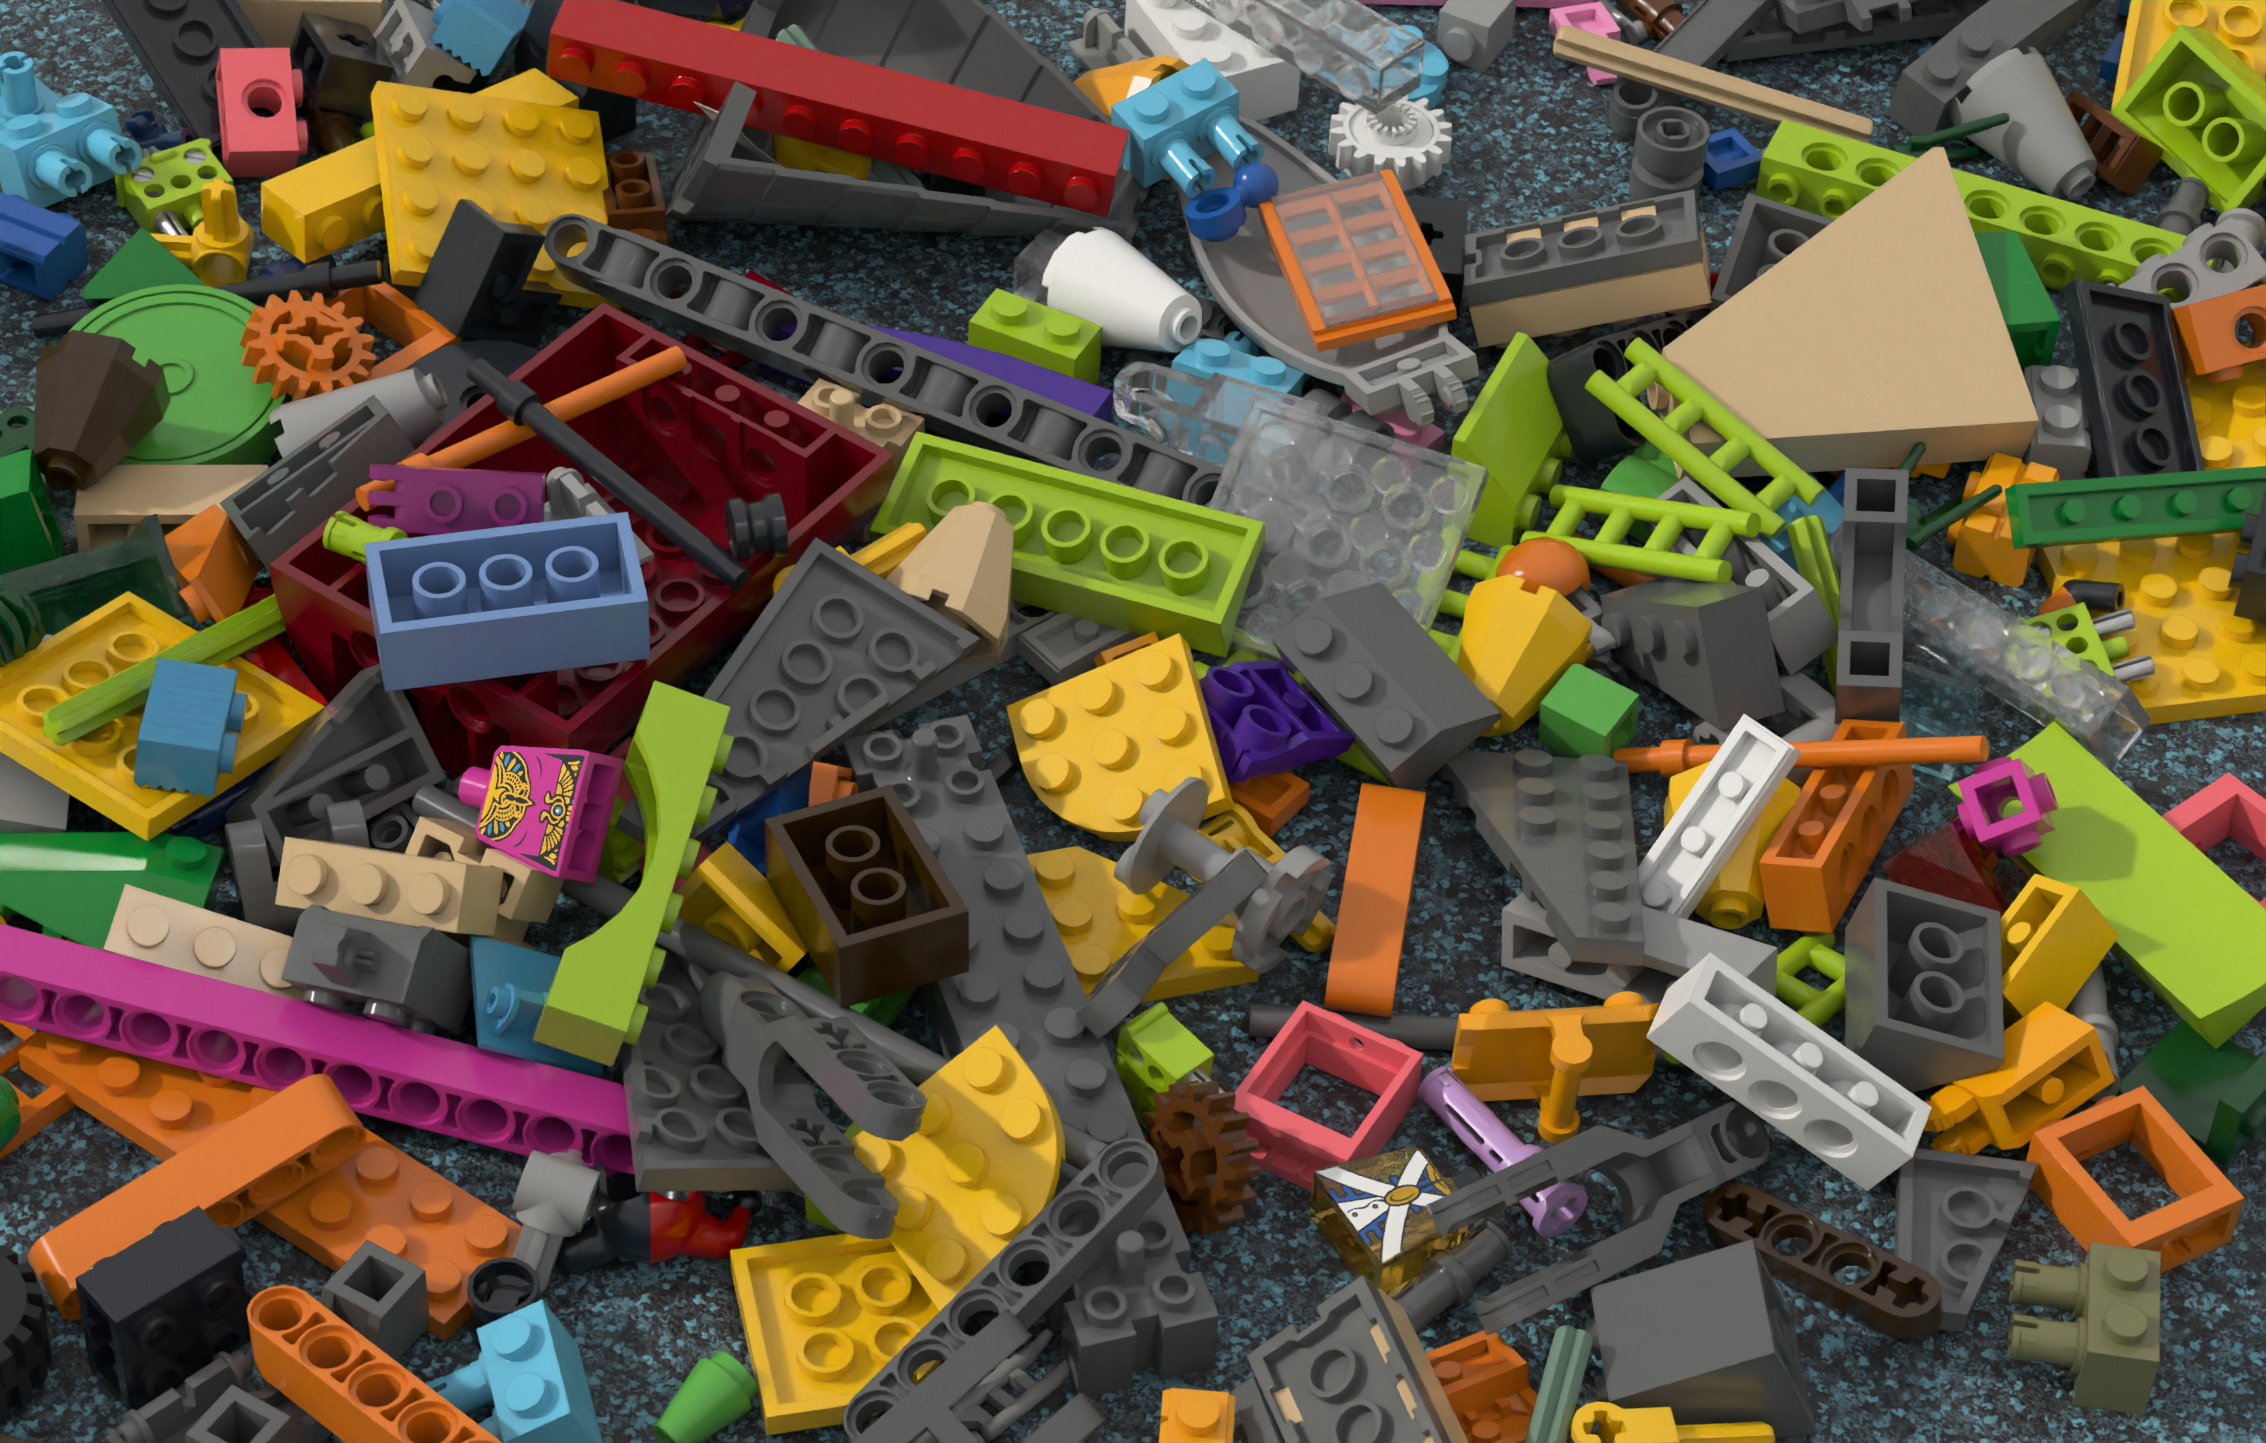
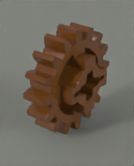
(1203, 1154)

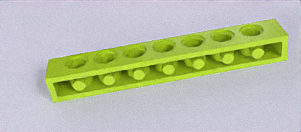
(2062, 238)

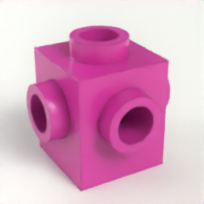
(1988, 794)

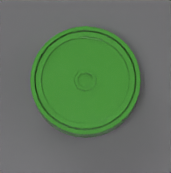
(214, 404)

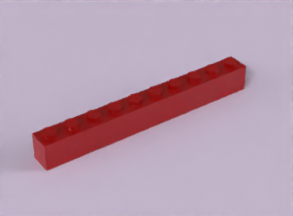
(840, 103)

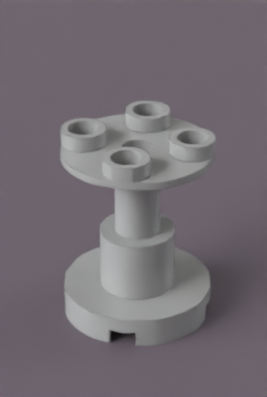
(1279, 905)

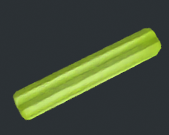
(1818, 568)

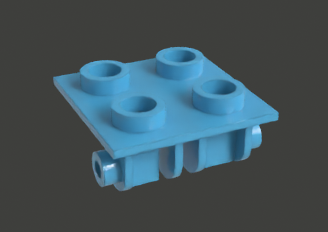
(509, 999)

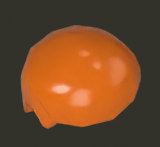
(1548, 564)

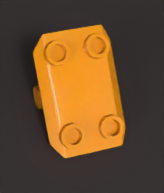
(1555, 1055)

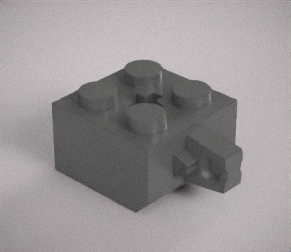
(380, 970)

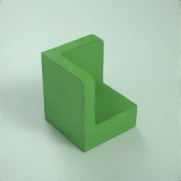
(1588, 714)

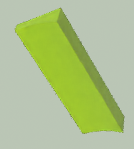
(1090, 541)
(2175, 911)

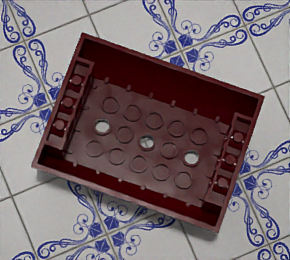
(687, 442)

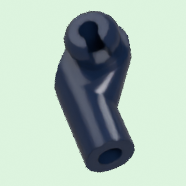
(150, 133)

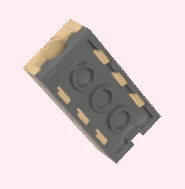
(1587, 269)
(1354, 1376)

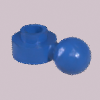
(1221, 211)

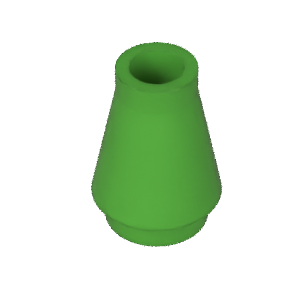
(707, 1401)

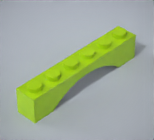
(599, 978)

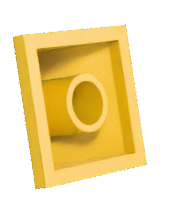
(741, 908)

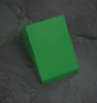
(137, 266)

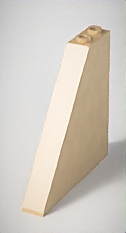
(1866, 342)

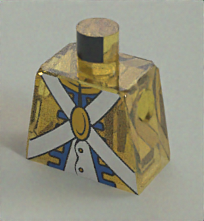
(1379, 1216)

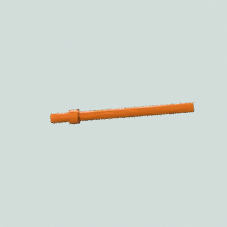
(565, 408)
(1682, 754)

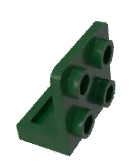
(2206, 1090)

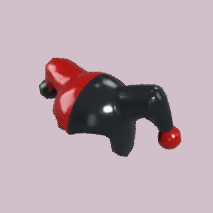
(653, 1225)

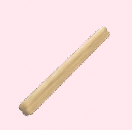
(1704, 84)

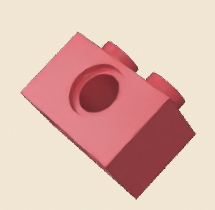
(264, 80)

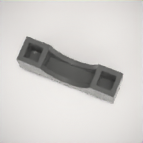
(1872, 595)
(371, 1293)

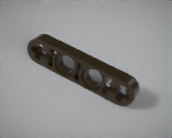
(1829, 1252)

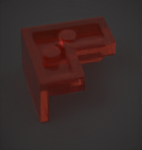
(1948, 865)

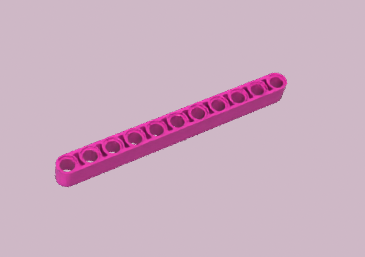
(283, 1040)

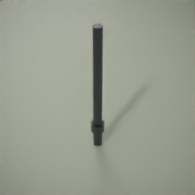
(318, 278)
(524, 407)

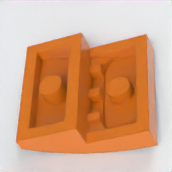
(1486, 1387)

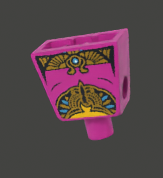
(545, 806)

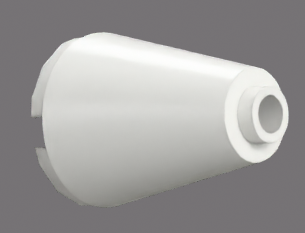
(1122, 291)

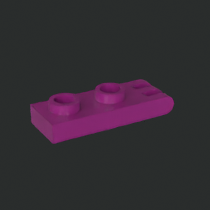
(456, 498)

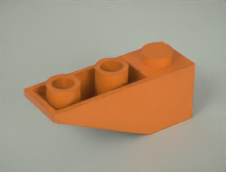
(212, 565)

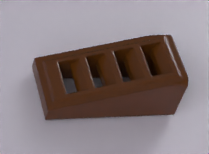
(2131, 157)

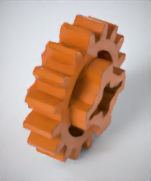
(307, 347)

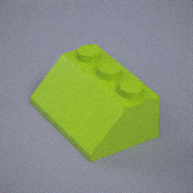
(2204, 114)
(1519, 440)

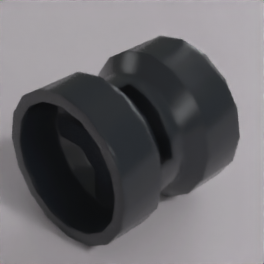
(498, 1290)

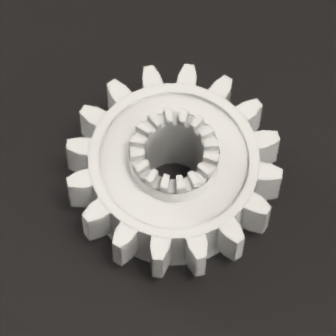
(1397, 139)

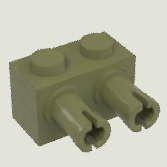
(2115, 1328)

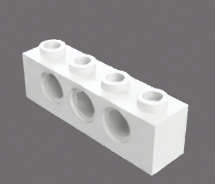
(1789, 1072)

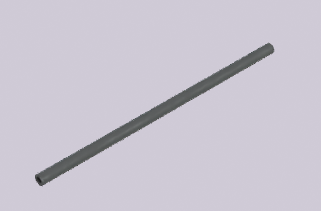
(718, 955)

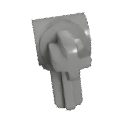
(551, 1204)

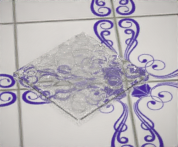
(1341, 516)

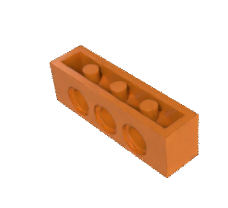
(2208, 334)
(1833, 835)

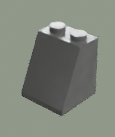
(1703, 1341)

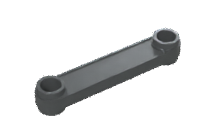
(1697, 40)

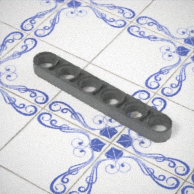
(1038, 1241)

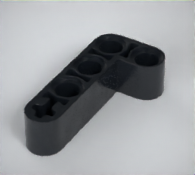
(1590, 425)

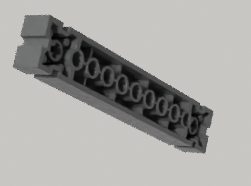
(1138, 1298)

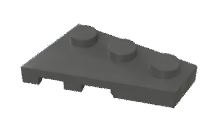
(1955, 1221)

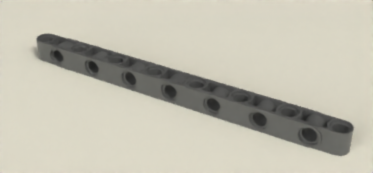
(831, 347)

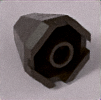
(92, 407)

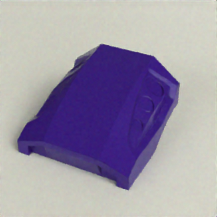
(1267, 720)

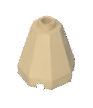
(966, 575)

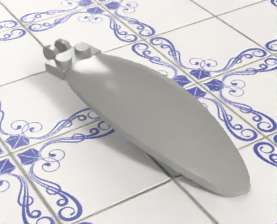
(1253, 293)

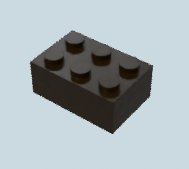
(867, 896)

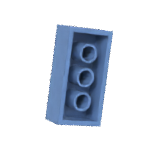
(507, 601)

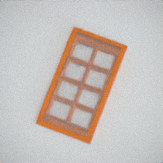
(1355, 260)

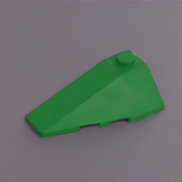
(78, 877)

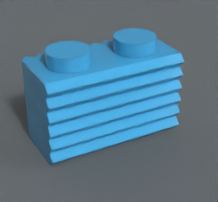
(480, 30)
(188, 727)

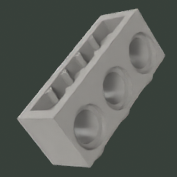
(2188, 267)

